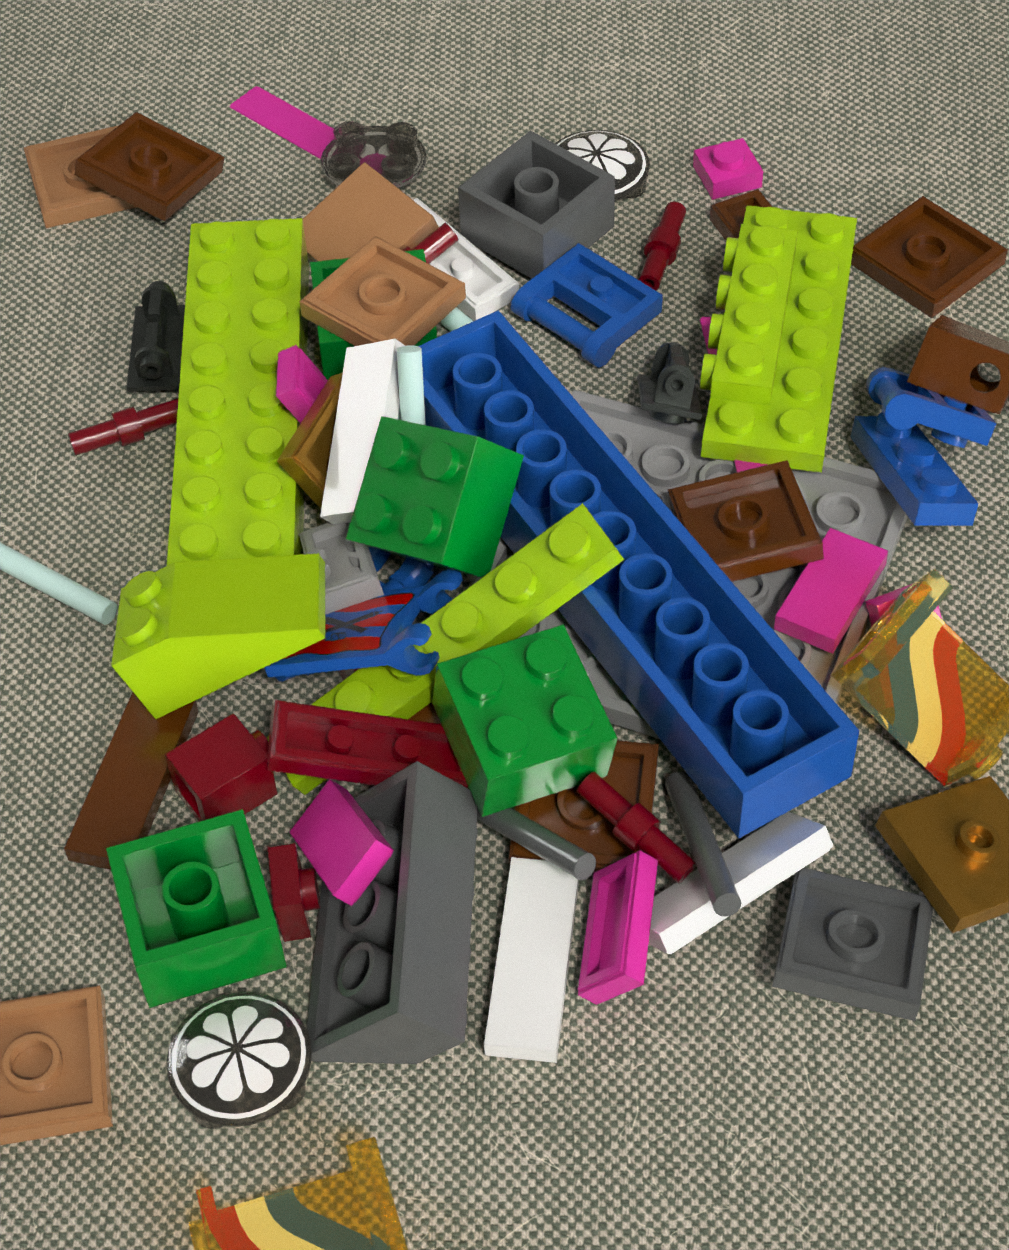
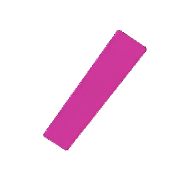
(284, 120)

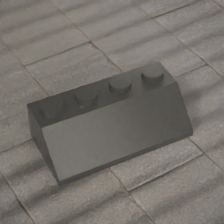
(398, 959)

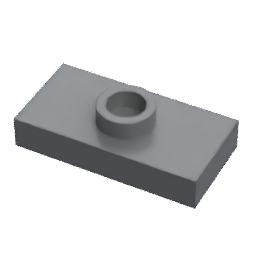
(348, 566)

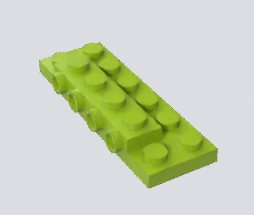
(777, 338)

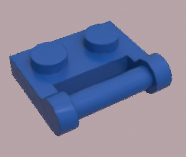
(596, 291)
(909, 404)

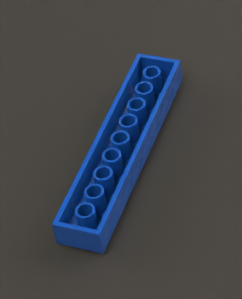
(666, 617)

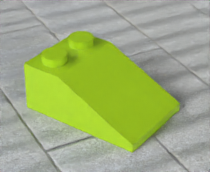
(214, 623)

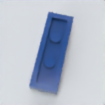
(914, 473)

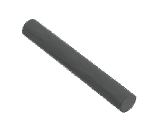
(542, 842)
(703, 844)

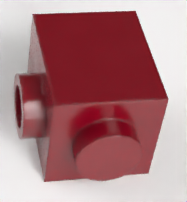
(222, 770)

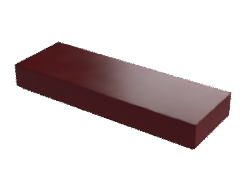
(354, 744)

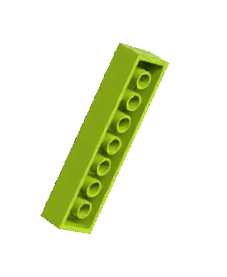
(230, 425)

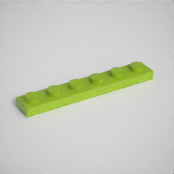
(484, 615)

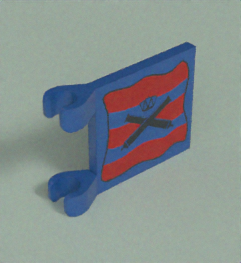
(376, 633)

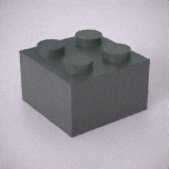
(536, 204)

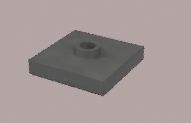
(854, 943)

